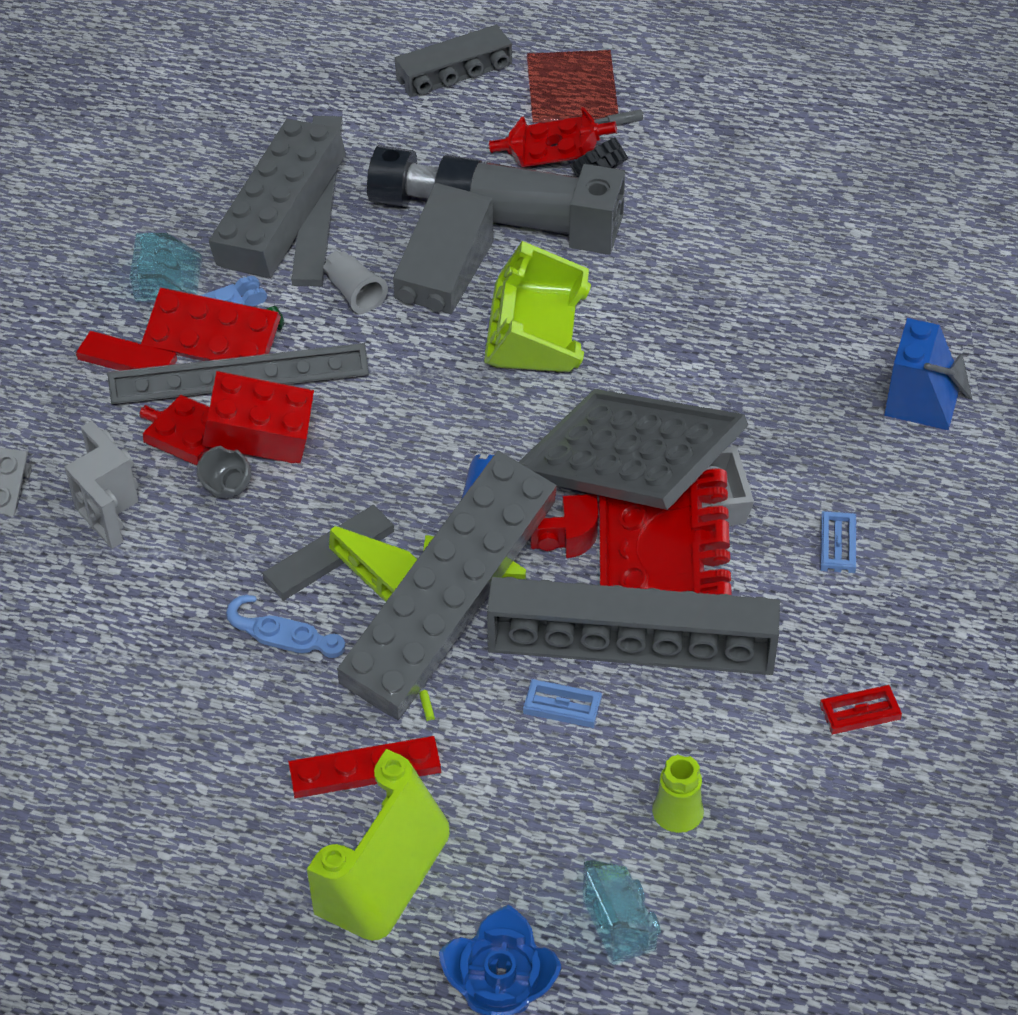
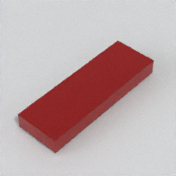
(121, 353)

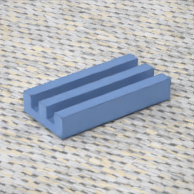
(837, 563)
(561, 708)

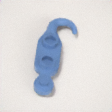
(284, 632)

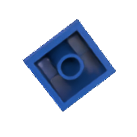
(919, 393)

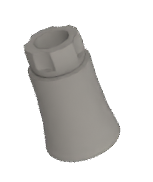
(356, 283)

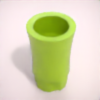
(679, 799)

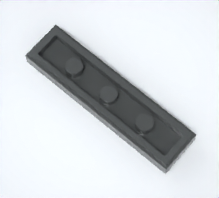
(318, 559)

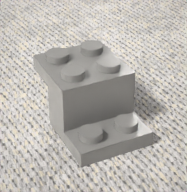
(102, 483)

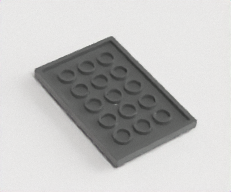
(633, 447)

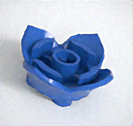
(506, 943)

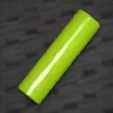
(427, 707)

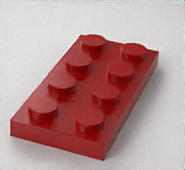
(209, 327)

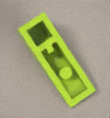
(373, 561)

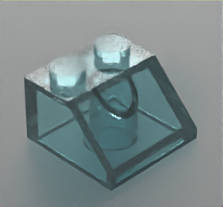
(163, 263)
(619, 911)

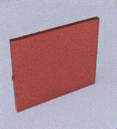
(571, 80)

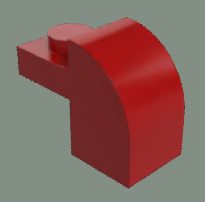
(573, 531)

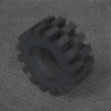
(608, 154)

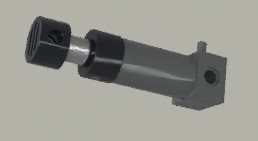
(582, 206)

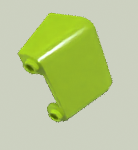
(536, 312)
(375, 882)

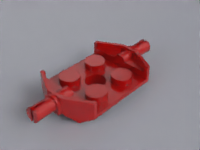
(532, 143)

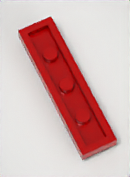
(357, 766)

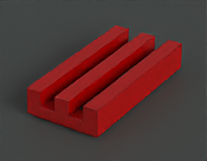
(862, 714)

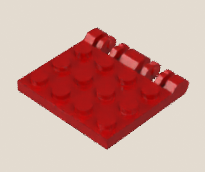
(670, 546)

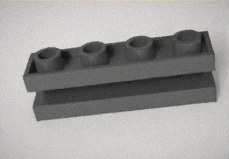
(453, 60)

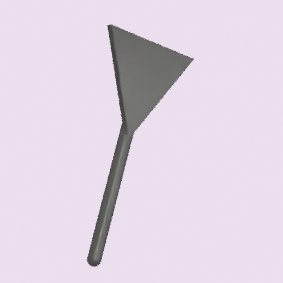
(956, 372)

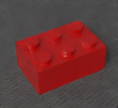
(258, 417)

